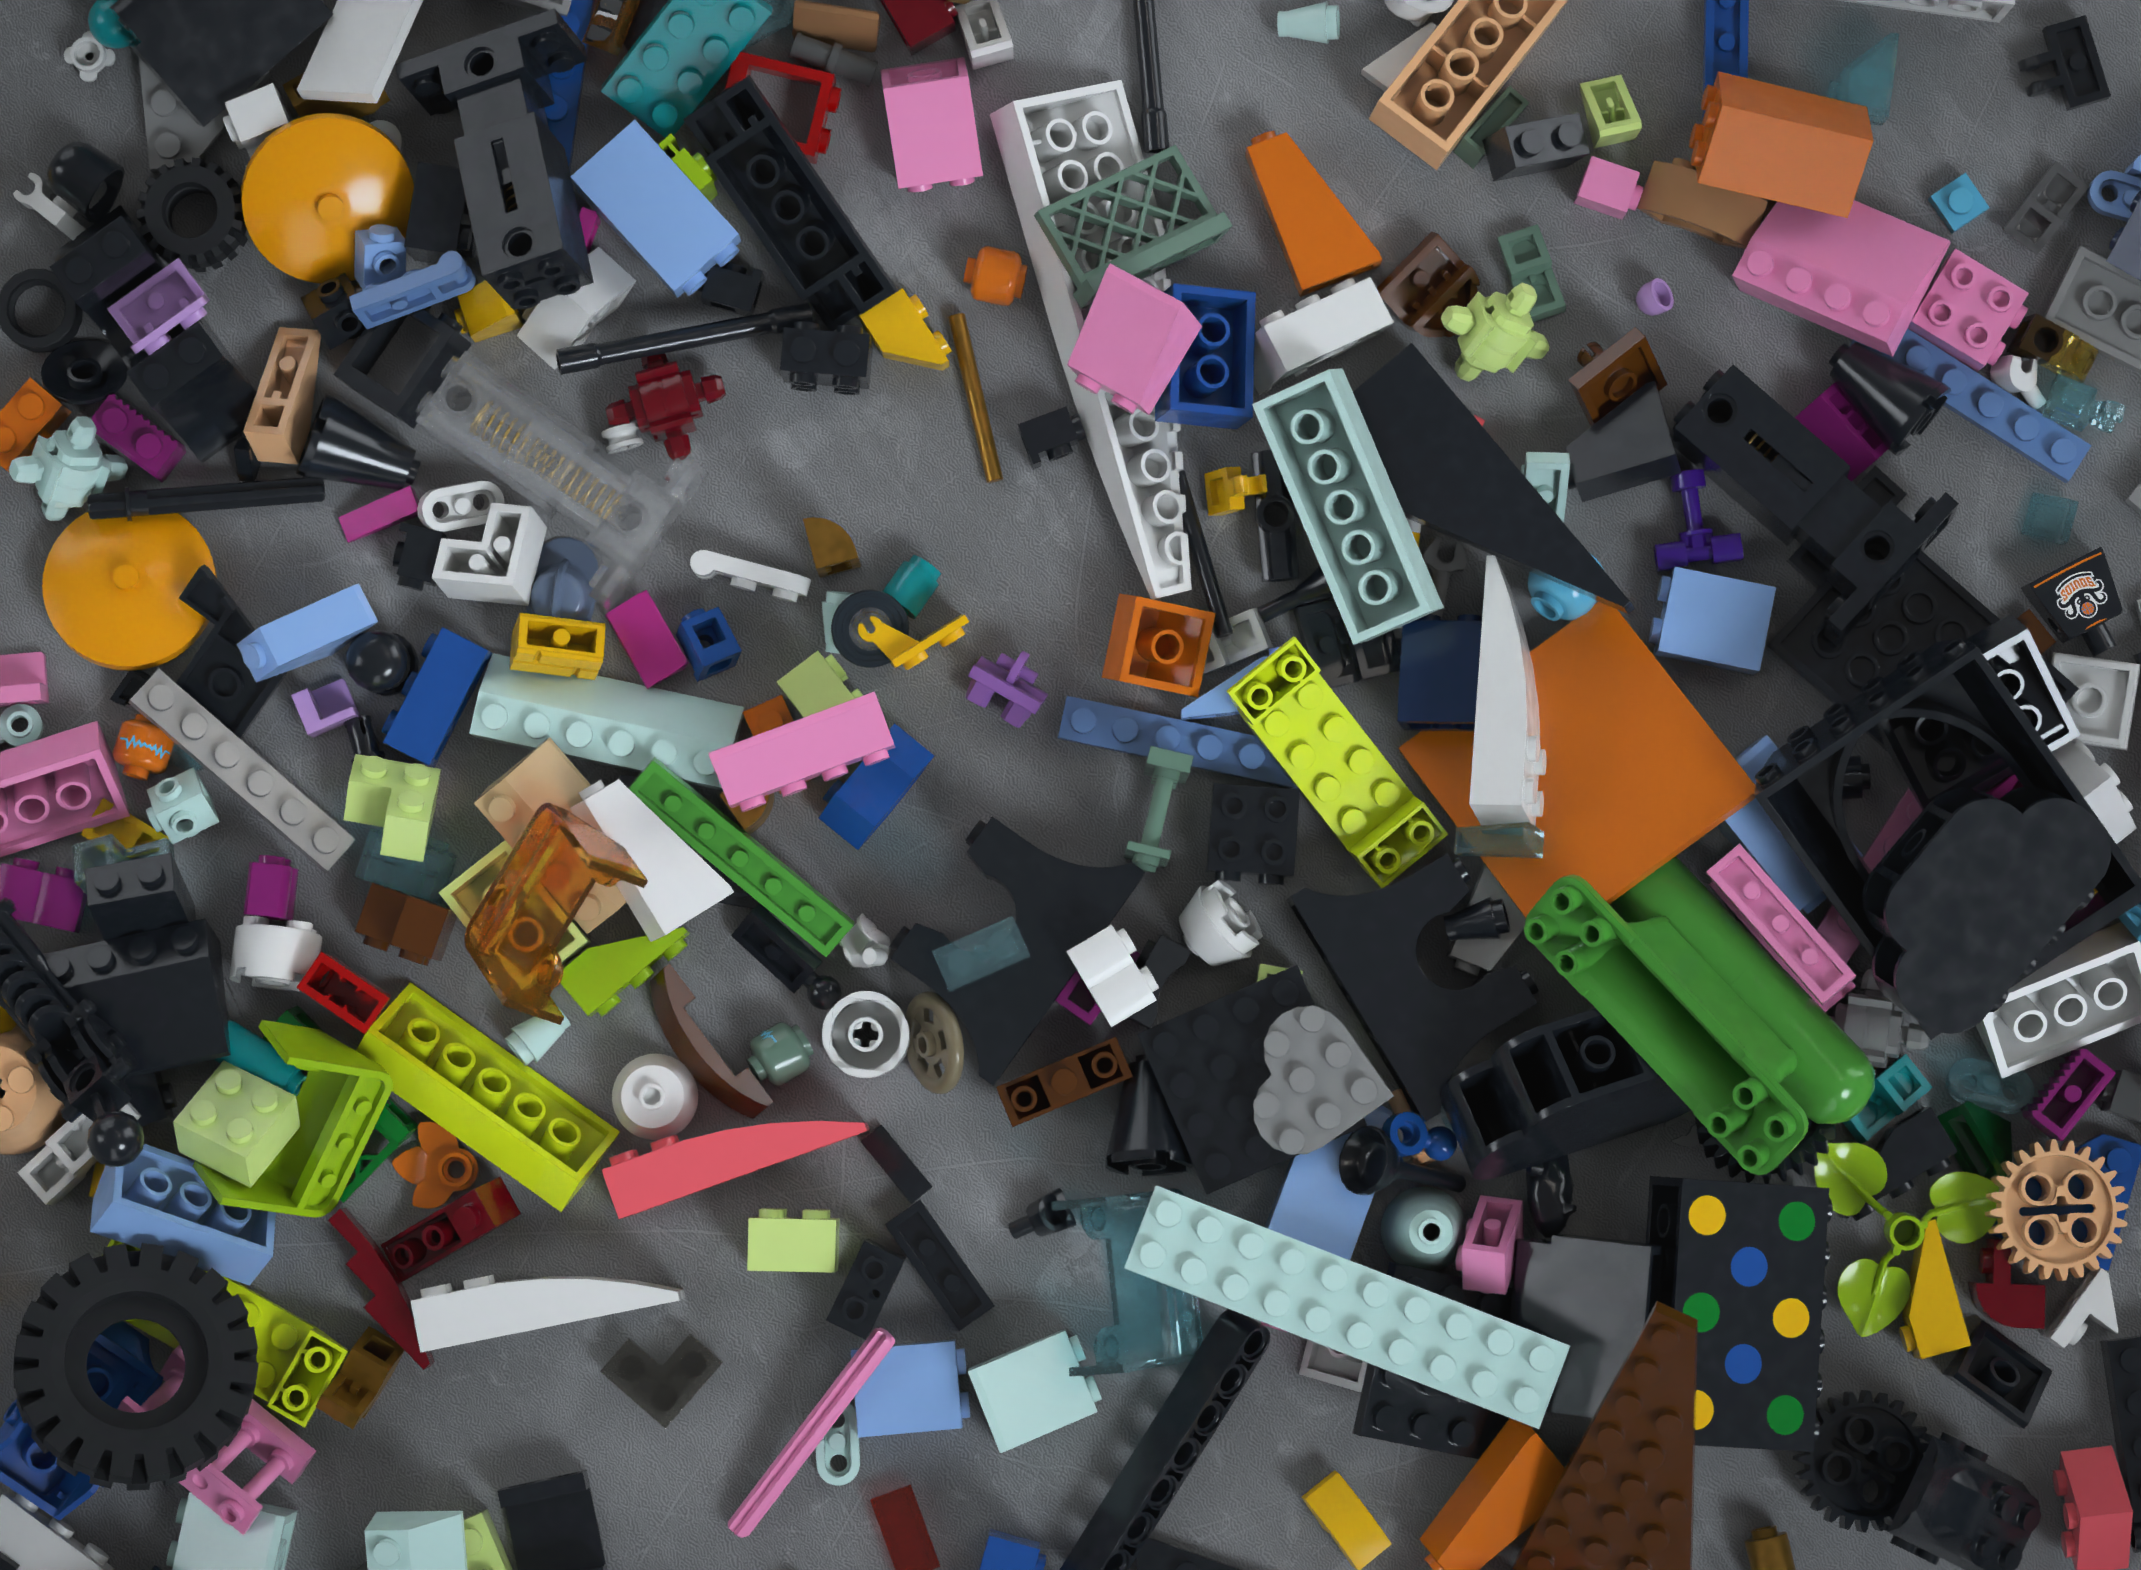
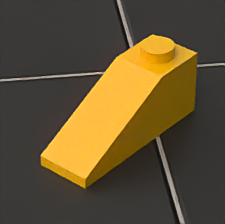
(1933, 1309)

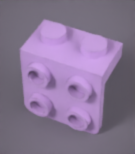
(158, 306)

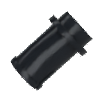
(362, 737)

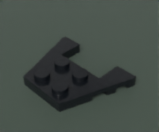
(217, 671)

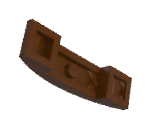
(693, 1049)

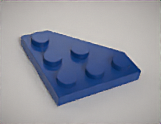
(2119, 1156)

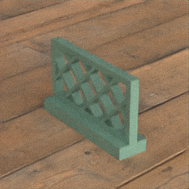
(1158, 251)

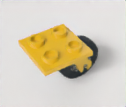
(874, 631)

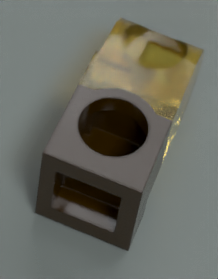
(2053, 347)

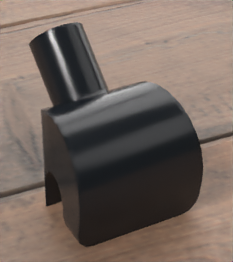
(1042, 1218)

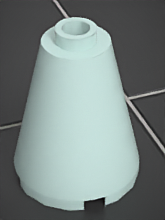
(1404, 1225)

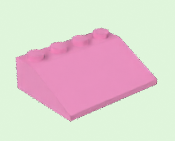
(1842, 272)

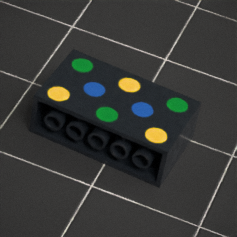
(1753, 1277)

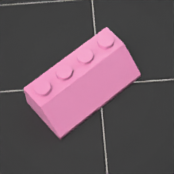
(802, 751)
(55, 788)

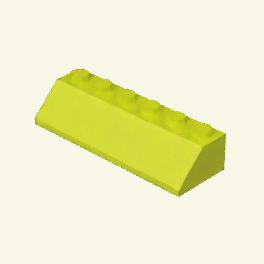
(487, 1097)

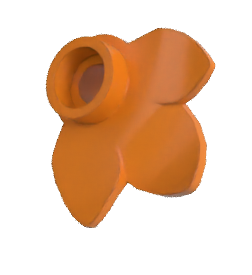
(430, 1165)

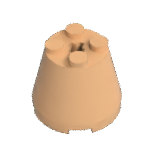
(28, 1107)

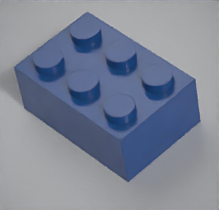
(1217, 371)

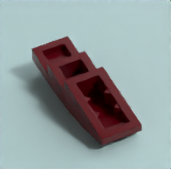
(391, 1303)

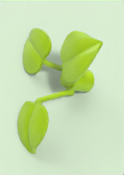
(1875, 1292)

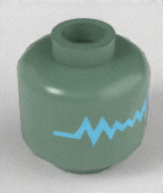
(780, 1054)

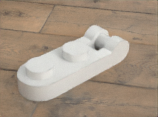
(748, 575)

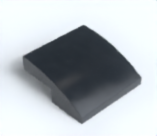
(1332, 649)

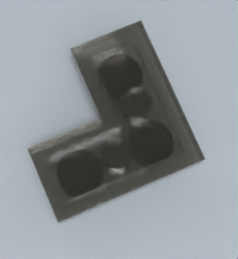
(659, 1388)

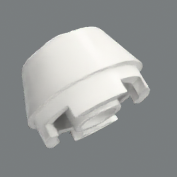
(1218, 926)
(655, 1096)

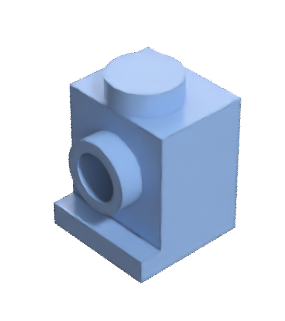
(371, 255)

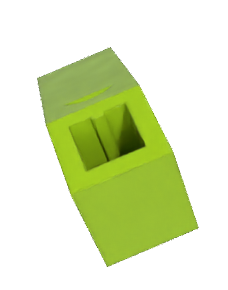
(607, 969)

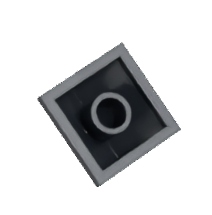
(1999, 1375)

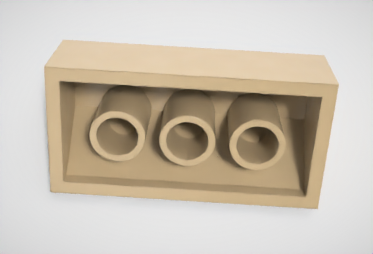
(515, 796)

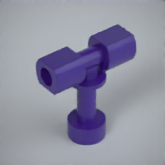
(1696, 542)

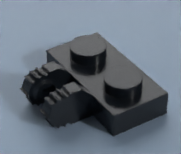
(2074, 63)

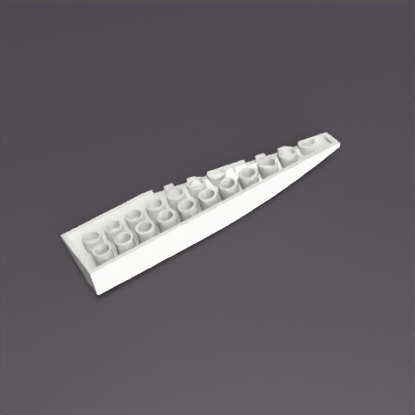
(1049, 152)

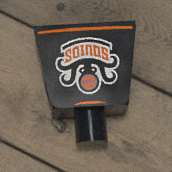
(2078, 600)

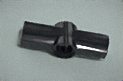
(1278, 543)

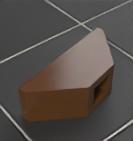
(1064, 1081)

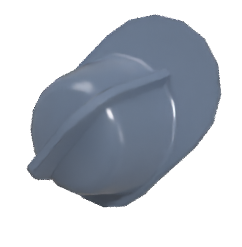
(563, 580)

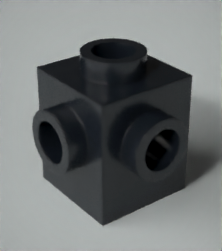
(332, 310)

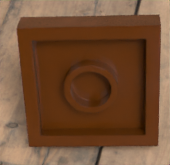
(1614, 374)

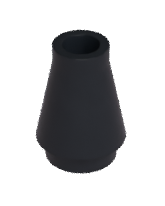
(1479, 921)

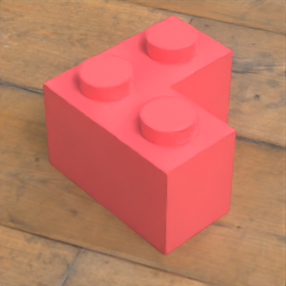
(2094, 1509)

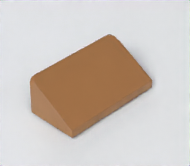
(832, 23)

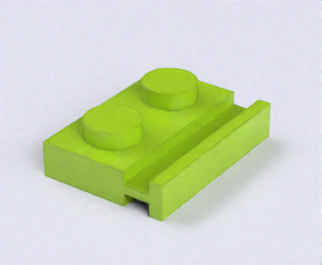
(692, 166)

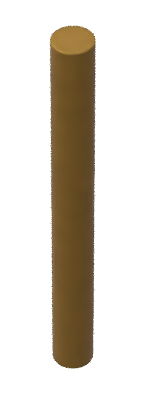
(975, 397)

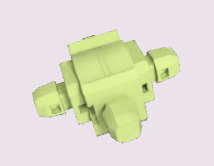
(1495, 332)

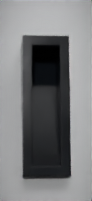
(896, 1164)

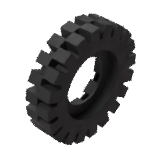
(149, 1444)

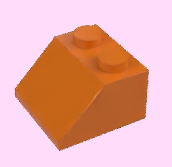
(1158, 645)

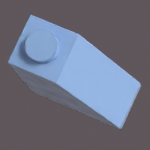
(307, 634)

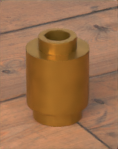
(1769, 1549)

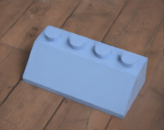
(168, 1205)

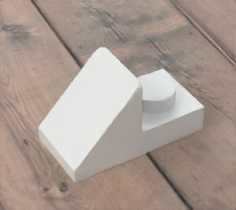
(2091, 1300)

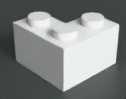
(255, 117)
(570, 318)
(499, 566)
(2098, 788)

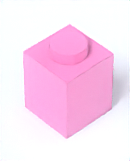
(1609, 188)

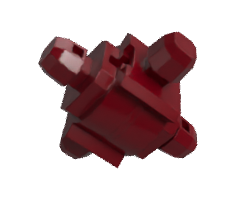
(666, 403)

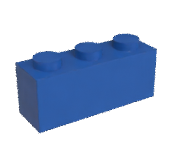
(436, 696)

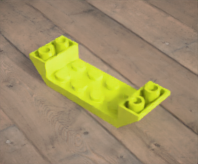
(1335, 763)
(292, 1354)

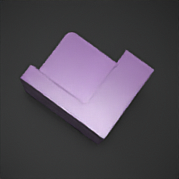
(325, 707)

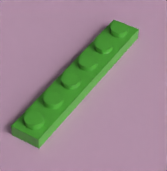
(741, 857)

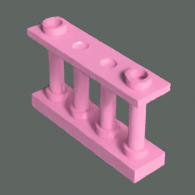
(1781, 928)
(260, 1433)

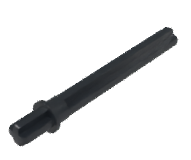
(205, 498)

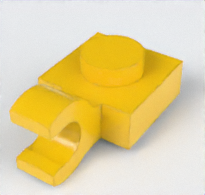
(1228, 488)

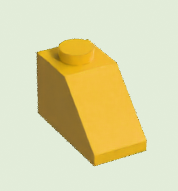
(485, 313)

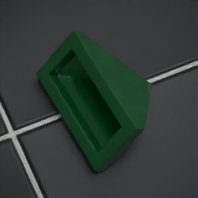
(1979, 1137)

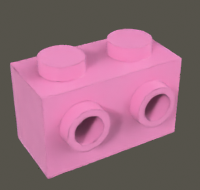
(1490, 1245)

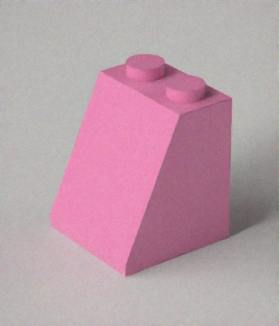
(932, 124)
(1132, 341)

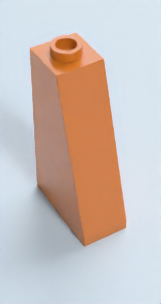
(1309, 220)
(1493, 1501)

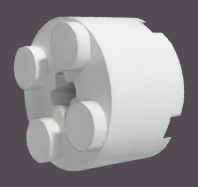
(273, 954)
(850, 1015)

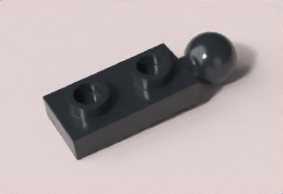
(786, 957)

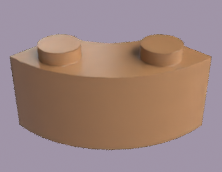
(1712, 212)

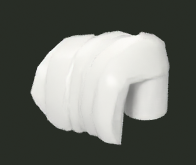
(865, 944)

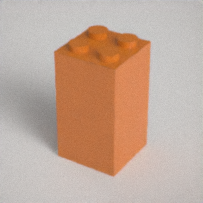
(1781, 144)

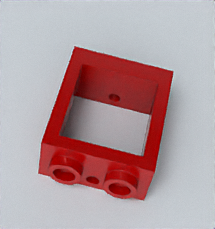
(827, 100)

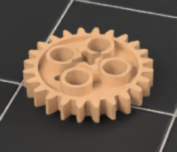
(2059, 1248)

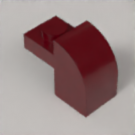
(2002, 1301)

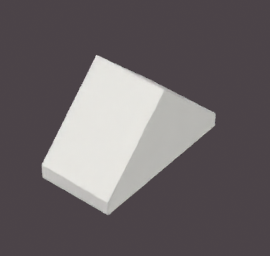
(985, 33)

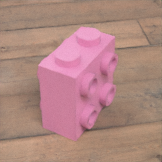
(1969, 311)

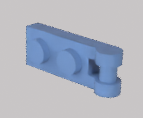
(413, 291)

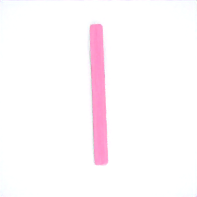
(811, 1432)

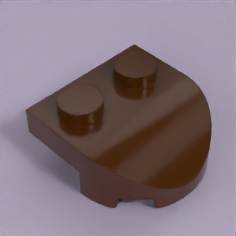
(1428, 284)

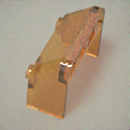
(536, 901)

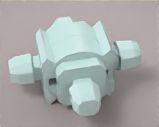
(68, 468)

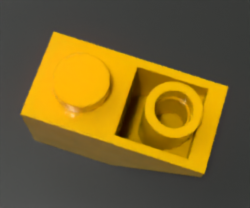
(901, 333)

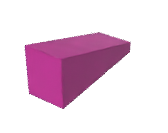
(380, 514)

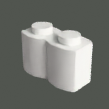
(1112, 975)

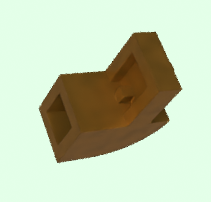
(361, 1378)

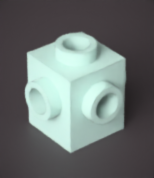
(181, 806)

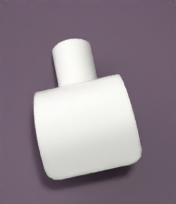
(2018, 376)

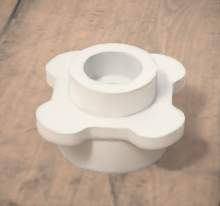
(89, 68)

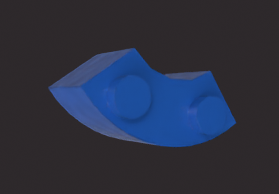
(874, 790)

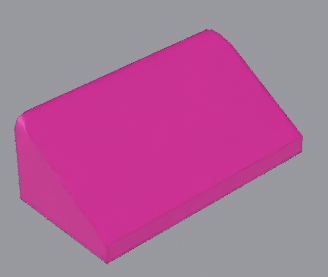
(647, 639)

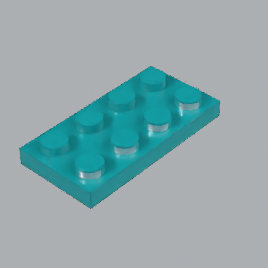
(682, 58)

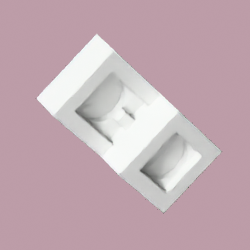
(1247, 640)

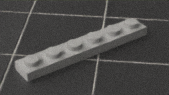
(242, 770)

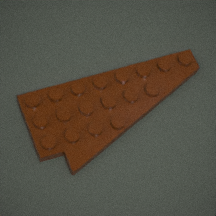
(1632, 1474)

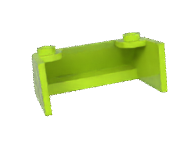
(336, 1117)

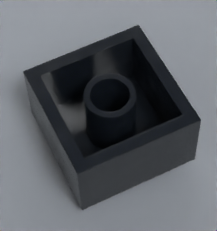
(438, 215)

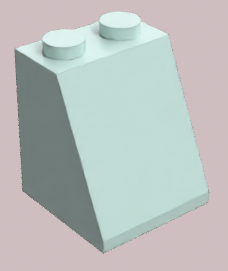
(1031, 1390)
(215, 1545)

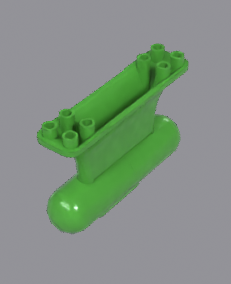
(1705, 1010)

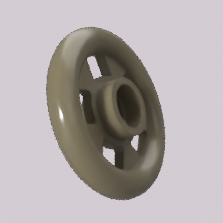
(934, 1043)

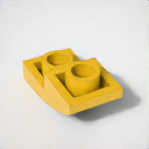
(1346, 1520)

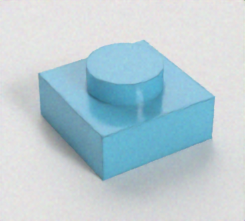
(1958, 203)

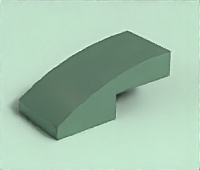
(1530, 263)

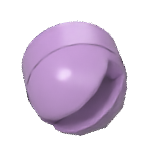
(1654, 297)

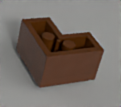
(407, 923)

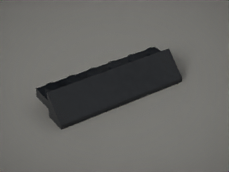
(788, 204)

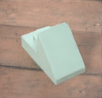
(1549, 476)

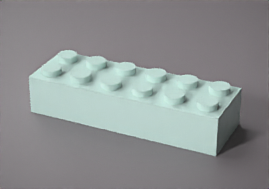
(1347, 505)

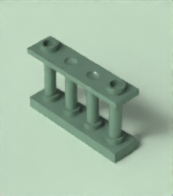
(1166, 771)

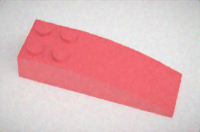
(701, 1162)

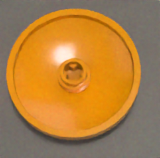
(316, 187)
(119, 586)

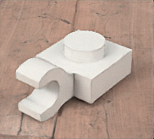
(56, 212)

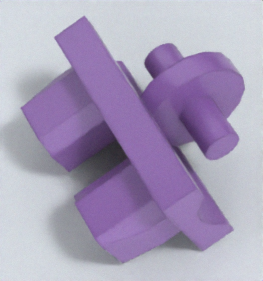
(1009, 682)

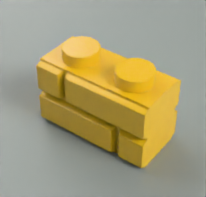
(557, 646)

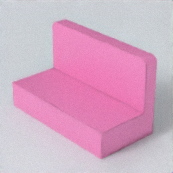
(23, 679)

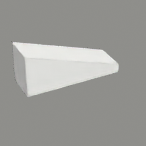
(1388, 66)

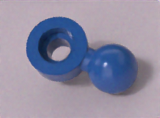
(1437, 1142)

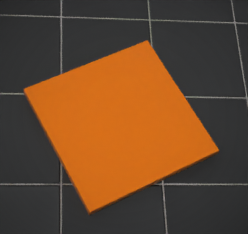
(1626, 767)

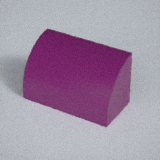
(1843, 430)

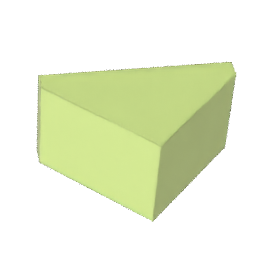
(1610, 111)

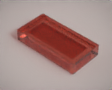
(905, 1530)

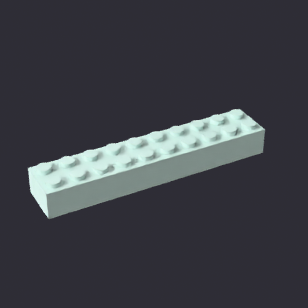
(1347, 1307)

